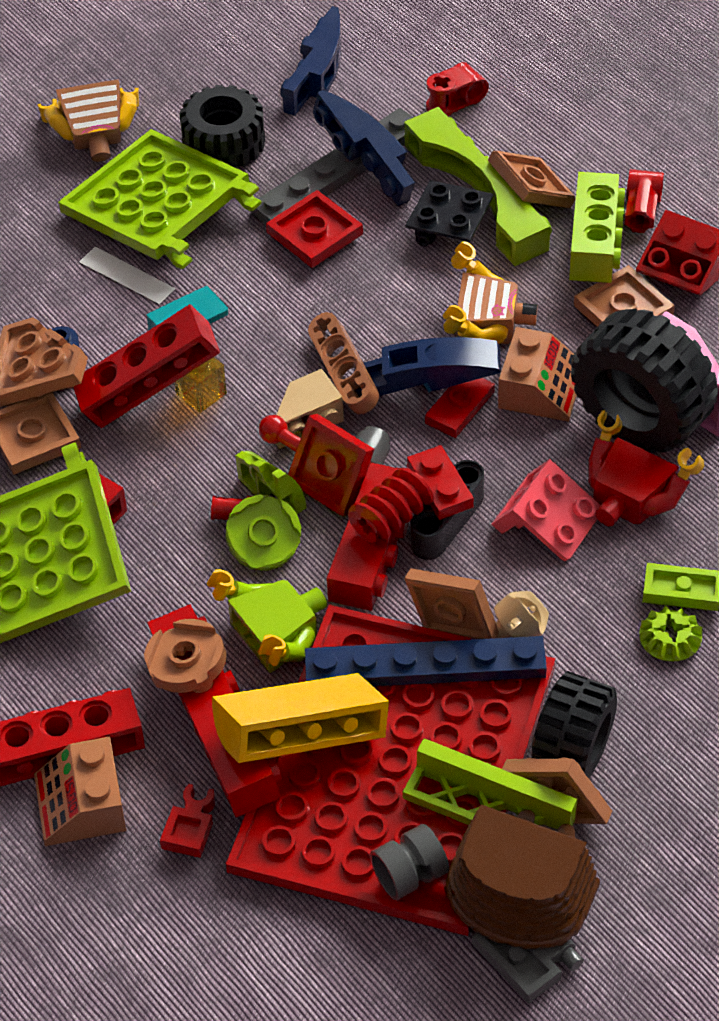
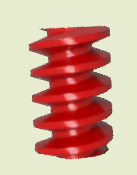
(389, 505)

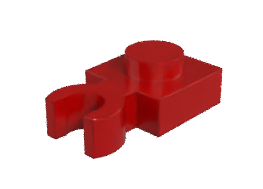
(189, 826)

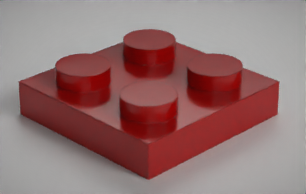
(314, 228)

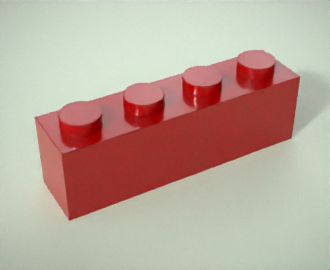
(360, 567)

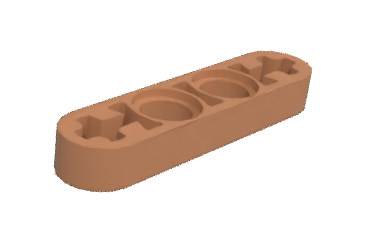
(340, 364)

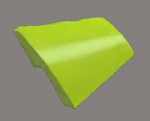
(266, 479)

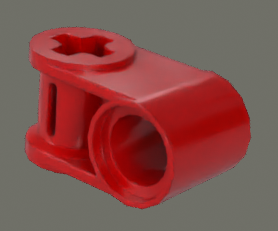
(455, 88)

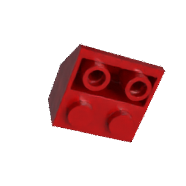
(682, 253)

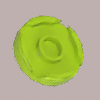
(263, 532)

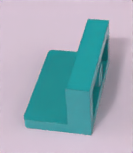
(203, 300)

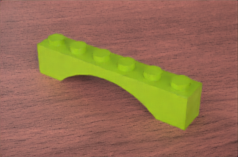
(443, 146)

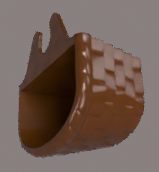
(521, 880)

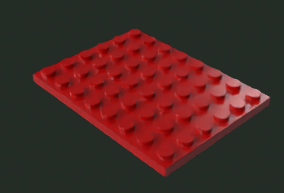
(350, 795)

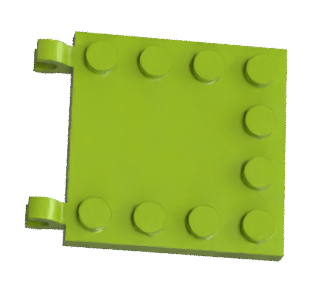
(157, 196)
(57, 548)

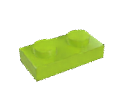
(681, 587)

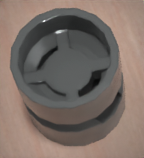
(412, 860)

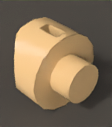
(516, 619)

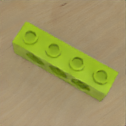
(597, 227)

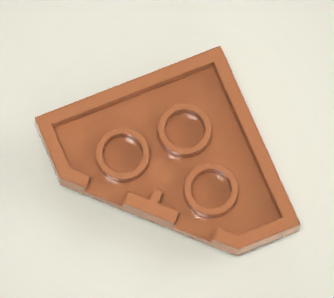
(36, 362)

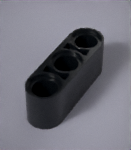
(433, 536)

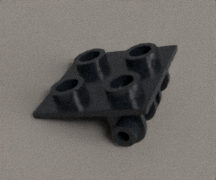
(448, 212)

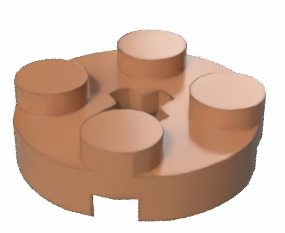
(190, 674)

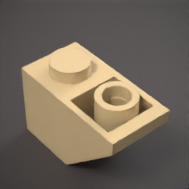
(307, 397)

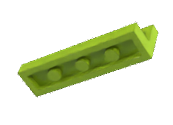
(486, 783)

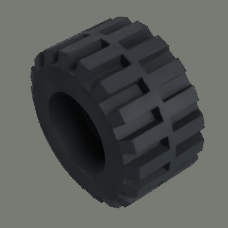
(224, 124)
(575, 721)

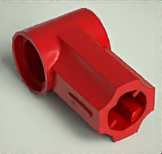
(643, 194)

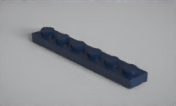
(432, 661)

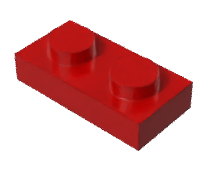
(446, 484)

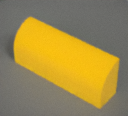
(299, 717)

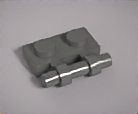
(528, 970)

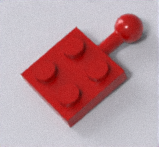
(326, 461)

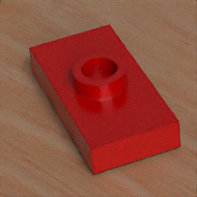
(459, 406)

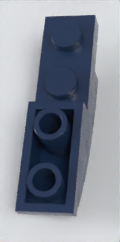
(319, 63)
(361, 135)
(433, 361)

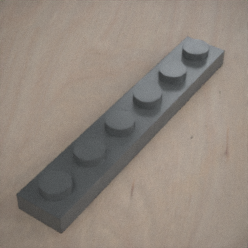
(324, 174)

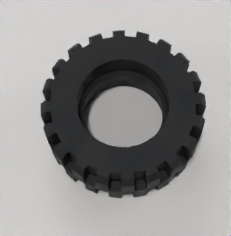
(647, 376)

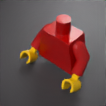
(633, 481)

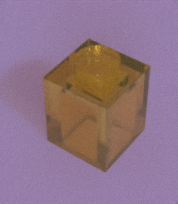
(203, 385)

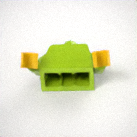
(270, 617)

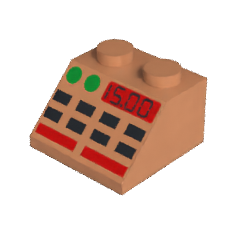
(537, 376)
(80, 793)

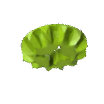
(660, 644)

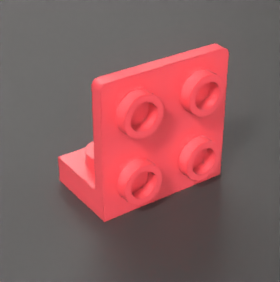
(551, 509)

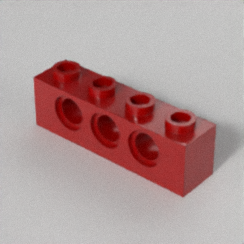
(146, 366)
(76, 722)

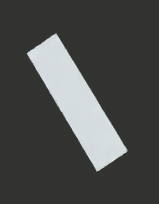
(127, 275)

